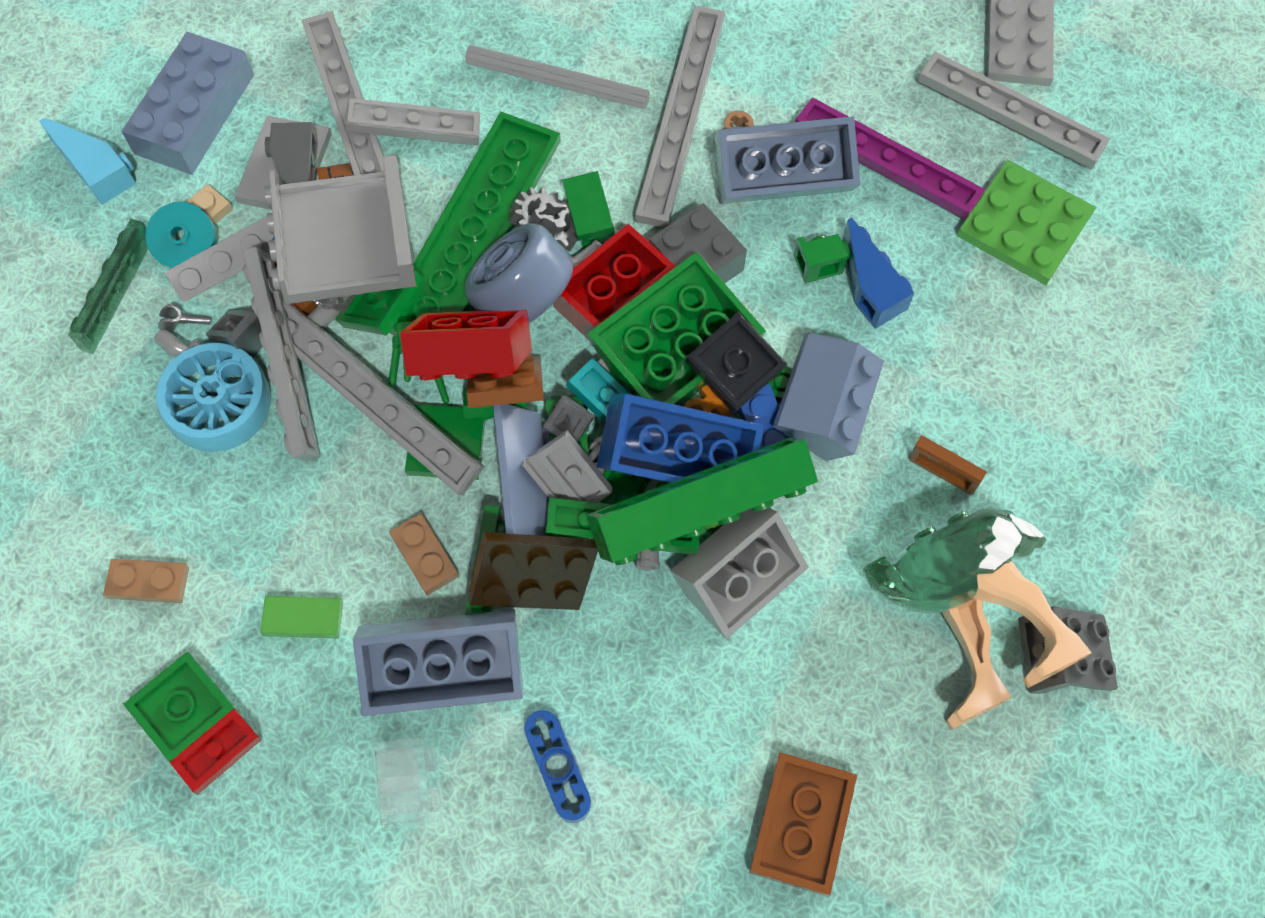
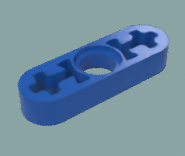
(578, 789)

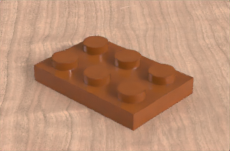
(521, 387)
(803, 824)

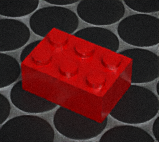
(611, 279)
(466, 344)

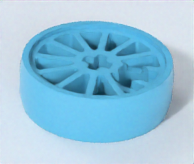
(227, 363)

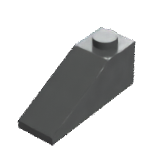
(293, 151)

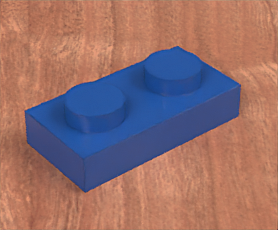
(763, 410)

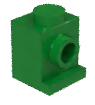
(821, 257)

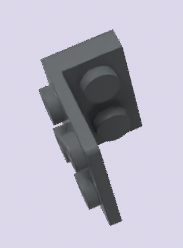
(1092, 672)

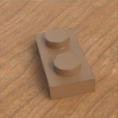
(424, 554)
(146, 581)

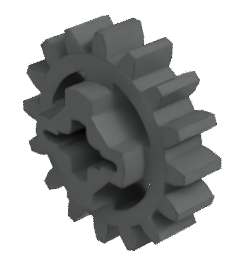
(547, 212)

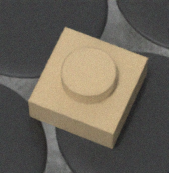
(211, 203)

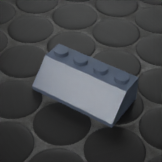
(520, 436)

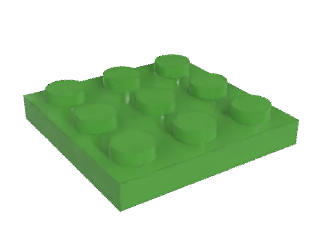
(1026, 222)

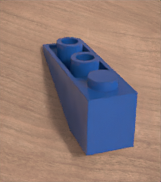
(874, 282)

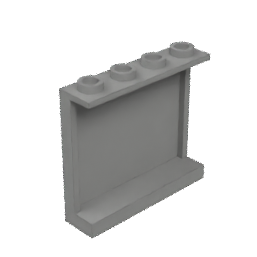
(339, 235)

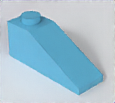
(93, 160)

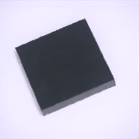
(736, 362)

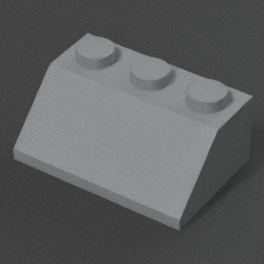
(740, 569)

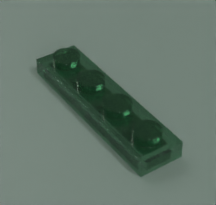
(110, 287)

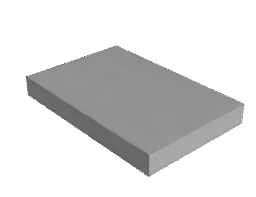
(257, 171)

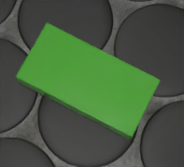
(301, 617)

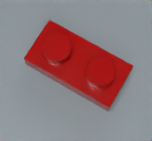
(215, 751)

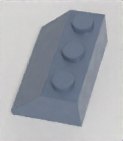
(829, 395)

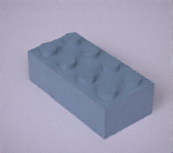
(188, 103)
(787, 160)
(438, 662)

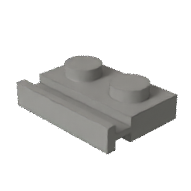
(567, 471)

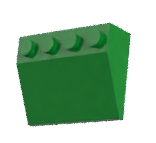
(663, 325)

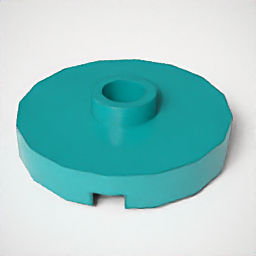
(176, 216)

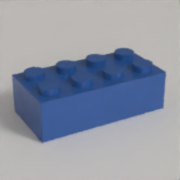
(670, 440)

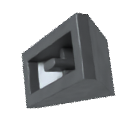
(238, 329)

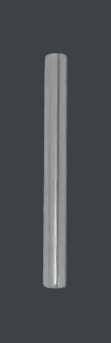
(557, 76)

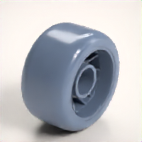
(520, 272)

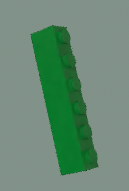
(701, 500)

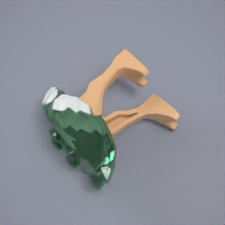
(954, 574)

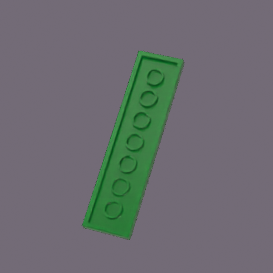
(478, 212)

